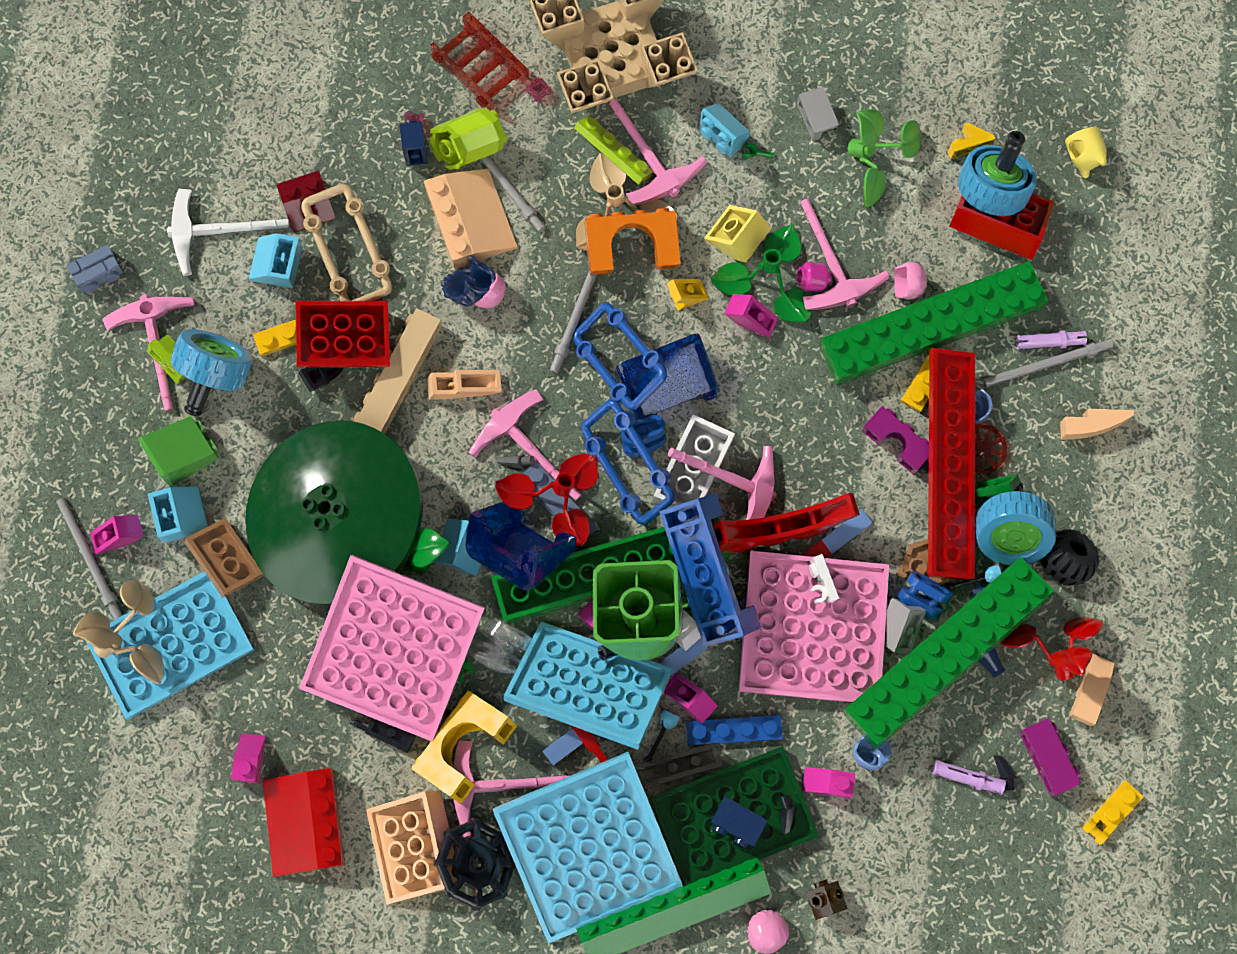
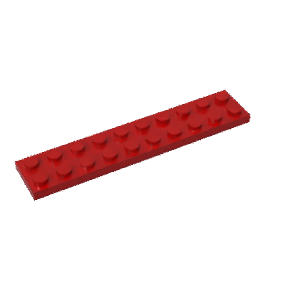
(951, 465)

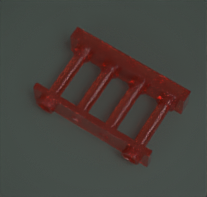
(486, 42)

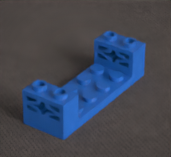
(705, 571)

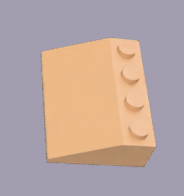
(469, 216)
(406, 844)

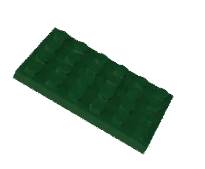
(754, 784)

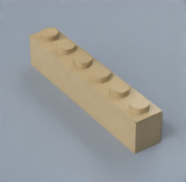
(404, 365)

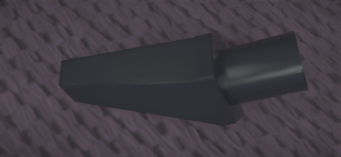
(1005, 772)
(787, 814)

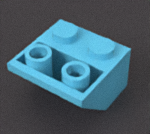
(723, 129)
(276, 260)
(177, 512)

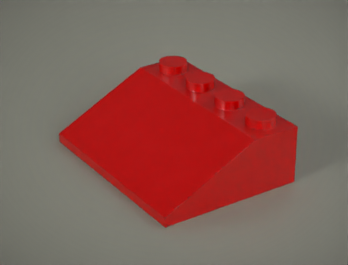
(1016, 233)
(342, 334)
(303, 822)

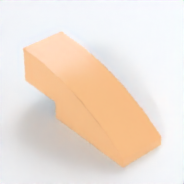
(463, 384)
(1093, 423)
(1092, 690)

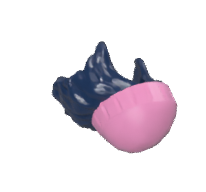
(474, 285)

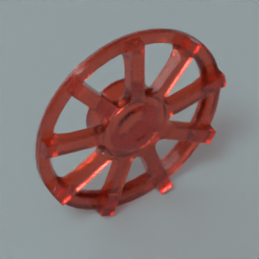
(983, 448)

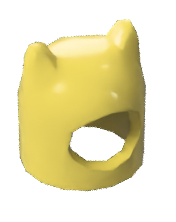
(1087, 152)

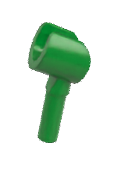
(754, 151)

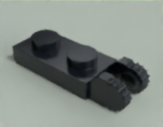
(387, 733)

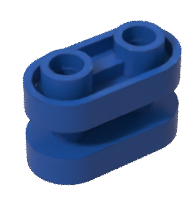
(651, 431)
(919, 582)

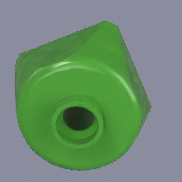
(634, 588)

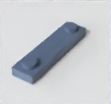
(549, 499)

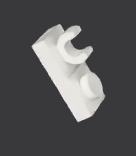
(820, 571)

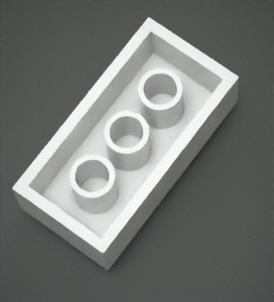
(705, 443)

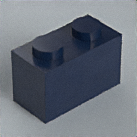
(413, 143)
(738, 822)

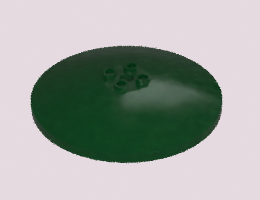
(371, 514)

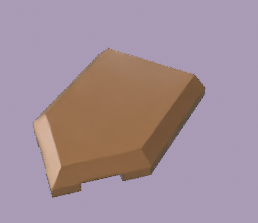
(917, 560)

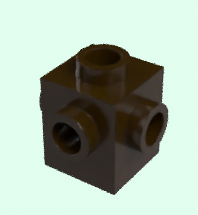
(826, 899)

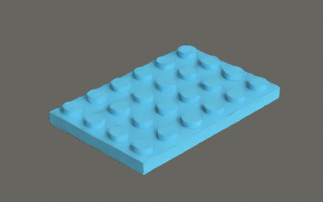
(192, 633)
(571, 684)

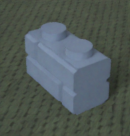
(95, 269)

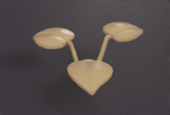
(609, 179)
(97, 632)

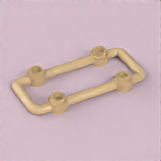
(355, 209)

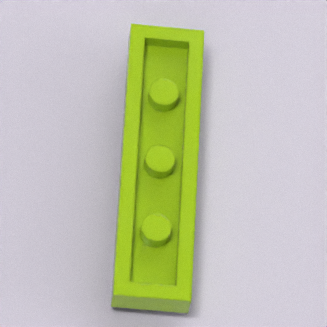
(613, 149)

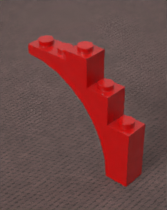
(773, 530)

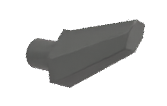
(517, 461)

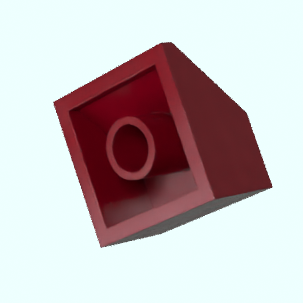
(295, 191)

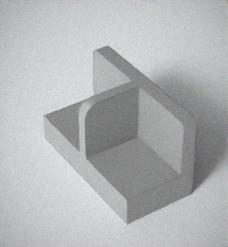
(816, 112)
(902, 626)

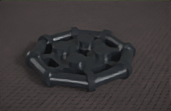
(463, 867)

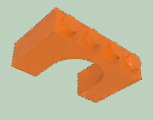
(659, 226)

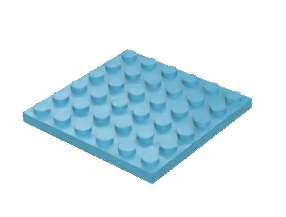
(587, 847)

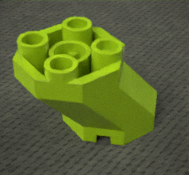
(467, 138)

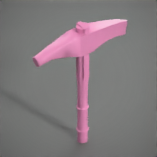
(667, 181)
(846, 290)
(148, 311)
(505, 422)
(759, 488)
(461, 764)

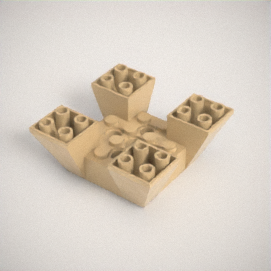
(582, 36)

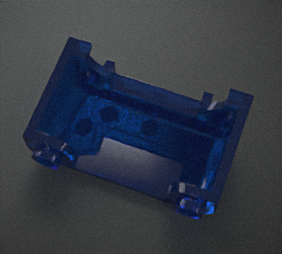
(687, 376)
(513, 550)

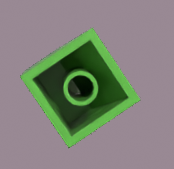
(179, 450)

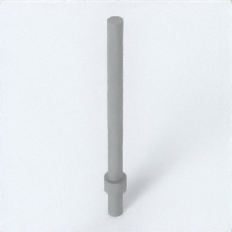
(528, 211)
(1089, 350)
(561, 351)
(109, 598)

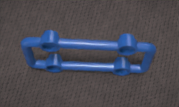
(651, 359)
(659, 477)

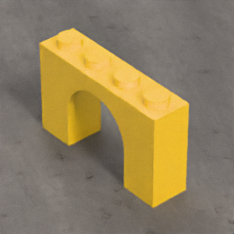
(468, 716)

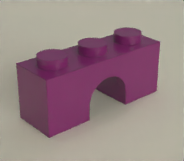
(886, 425)

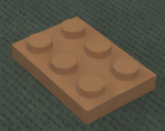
(223, 557)

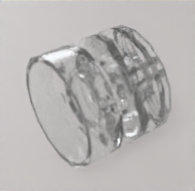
(500, 646)

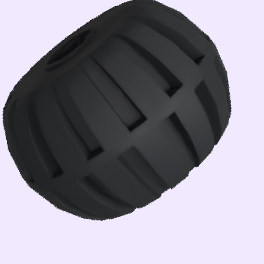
(1071, 558)

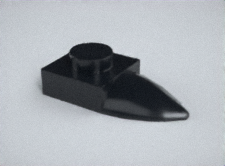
(318, 376)

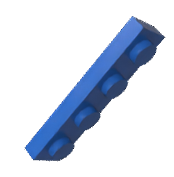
(734, 730)

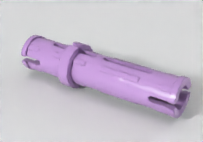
(1059, 339)
(978, 780)

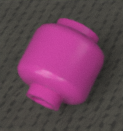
(813, 276)

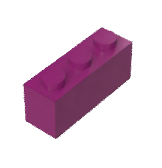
(1050, 757)

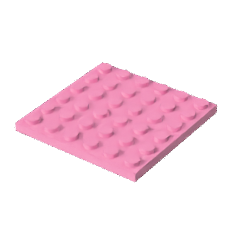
(808, 646)
(392, 648)

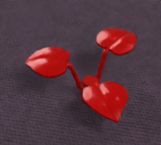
(576, 472)
(1065, 662)

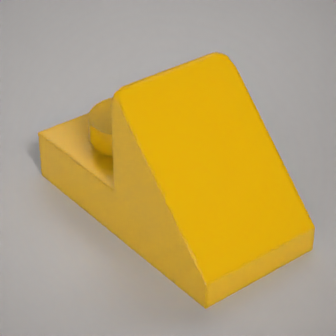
(973, 139)
(687, 292)

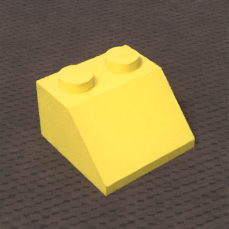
(738, 232)

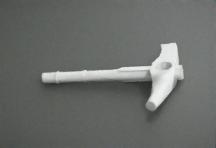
(183, 230)

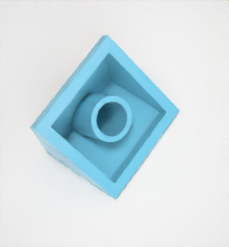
(456, 555)

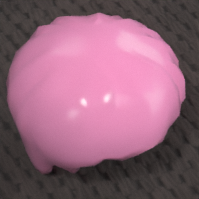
(910, 281)
(767, 931)

